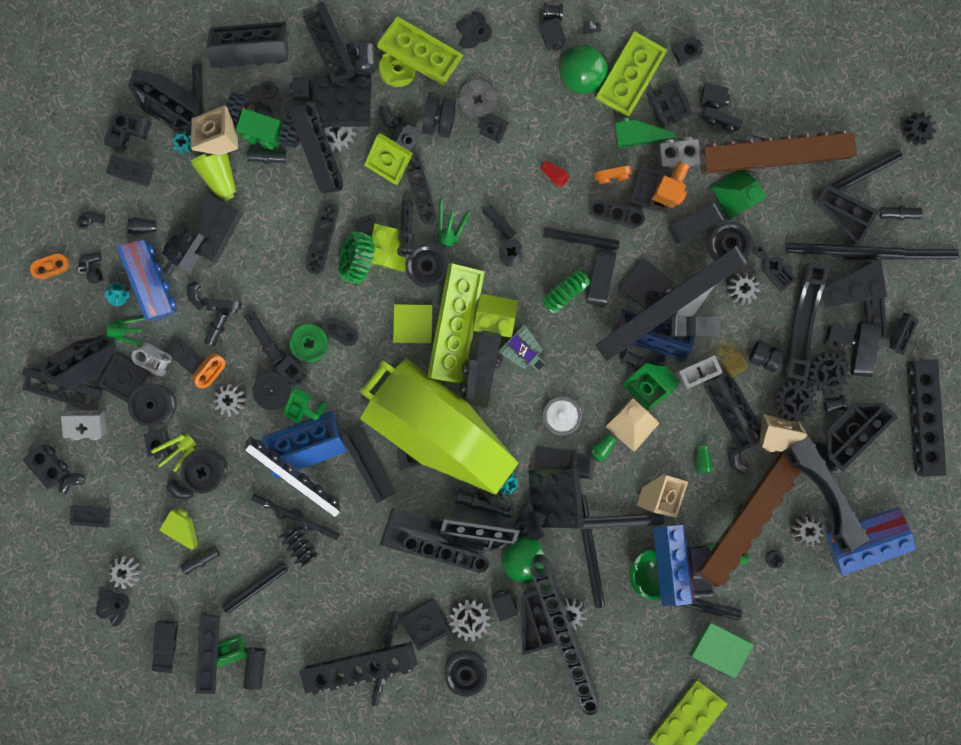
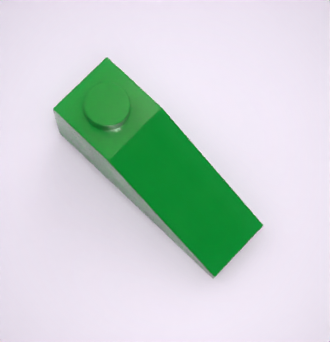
(637, 133)

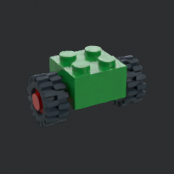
(260, 128)

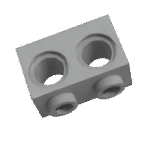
(678, 150)
(699, 372)

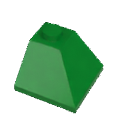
(737, 192)
(651, 384)

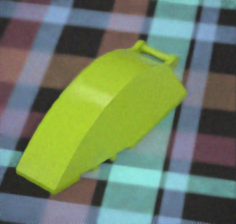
(436, 427)

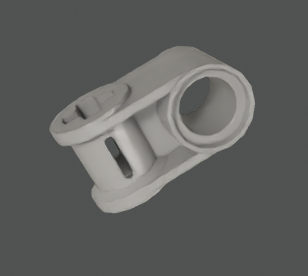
(152, 360)

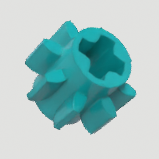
(182, 137)
(117, 294)
(509, 485)

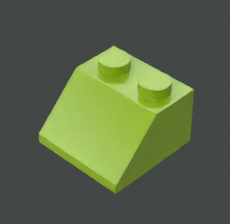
(386, 248)
(496, 315)

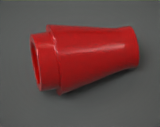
(556, 174)

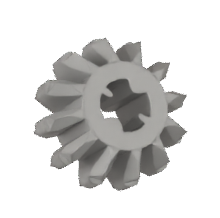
(740, 281)
(232, 394)
(800, 533)
(124, 564)
(575, 609)

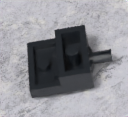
(645, 187)
(182, 248)

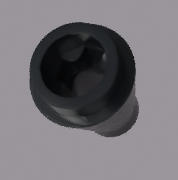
(140, 226)

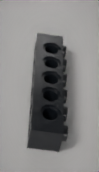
(934, 426)
(402, 652)

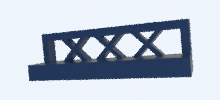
(657, 342)

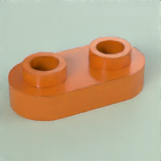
(604, 176)
(50, 265)
(208, 370)

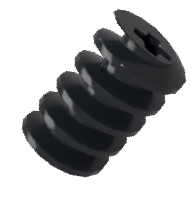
(510, 245)
(298, 546)

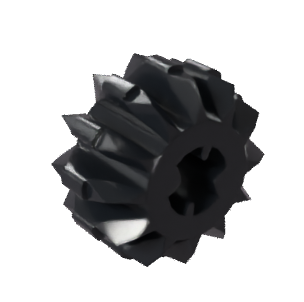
(917, 121)

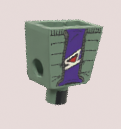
(523, 350)

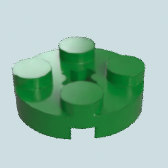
(299, 338)

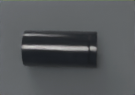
(254, 668)

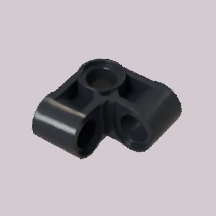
(118, 135)

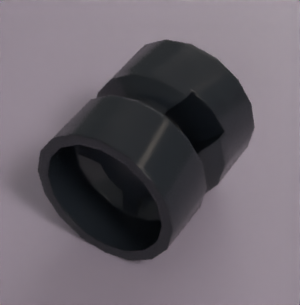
(766, 356)

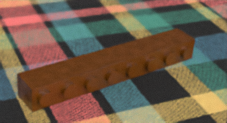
(777, 152)
(748, 522)

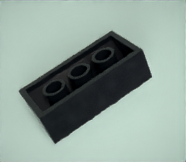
(247, 44)

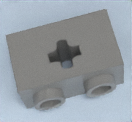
(92, 419)

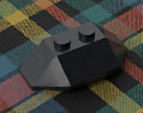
(164, 99)
(78, 361)
(856, 431)
(478, 529)

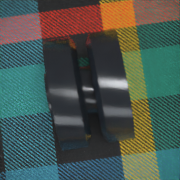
(437, 114)
(141, 400)
(193, 474)

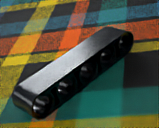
(316, 147)
(435, 549)

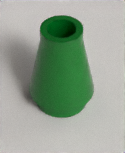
(602, 449)
(703, 460)

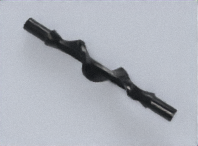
(295, 514)
(387, 639)

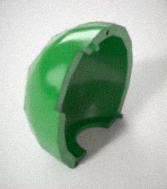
(583, 69)
(518, 558)
(644, 575)

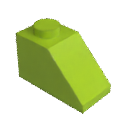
(180, 528)

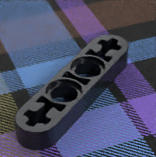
(418, 188)
(325, 238)

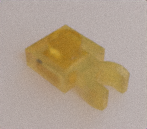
(734, 363)

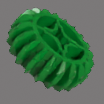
(356, 257)
(565, 291)

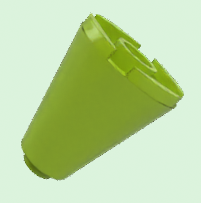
(216, 173)

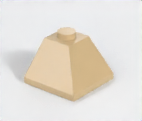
(214, 132)
(632, 424)
(780, 433)
(663, 495)

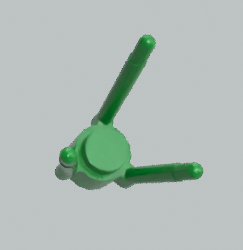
(447, 236)
(117, 330)

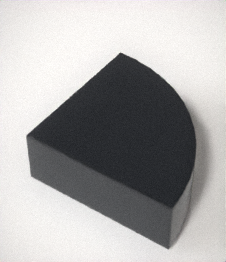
(589, 27)
(366, 223)

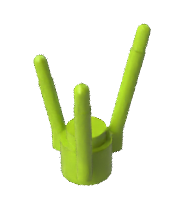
(185, 443)

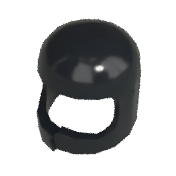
(366, 55)

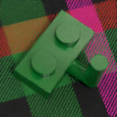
(298, 406)

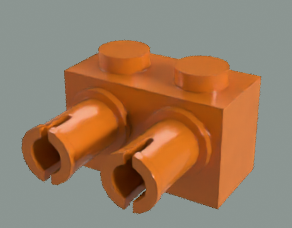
(671, 190)

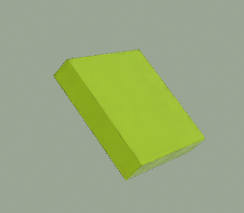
(388, 159)
(412, 323)

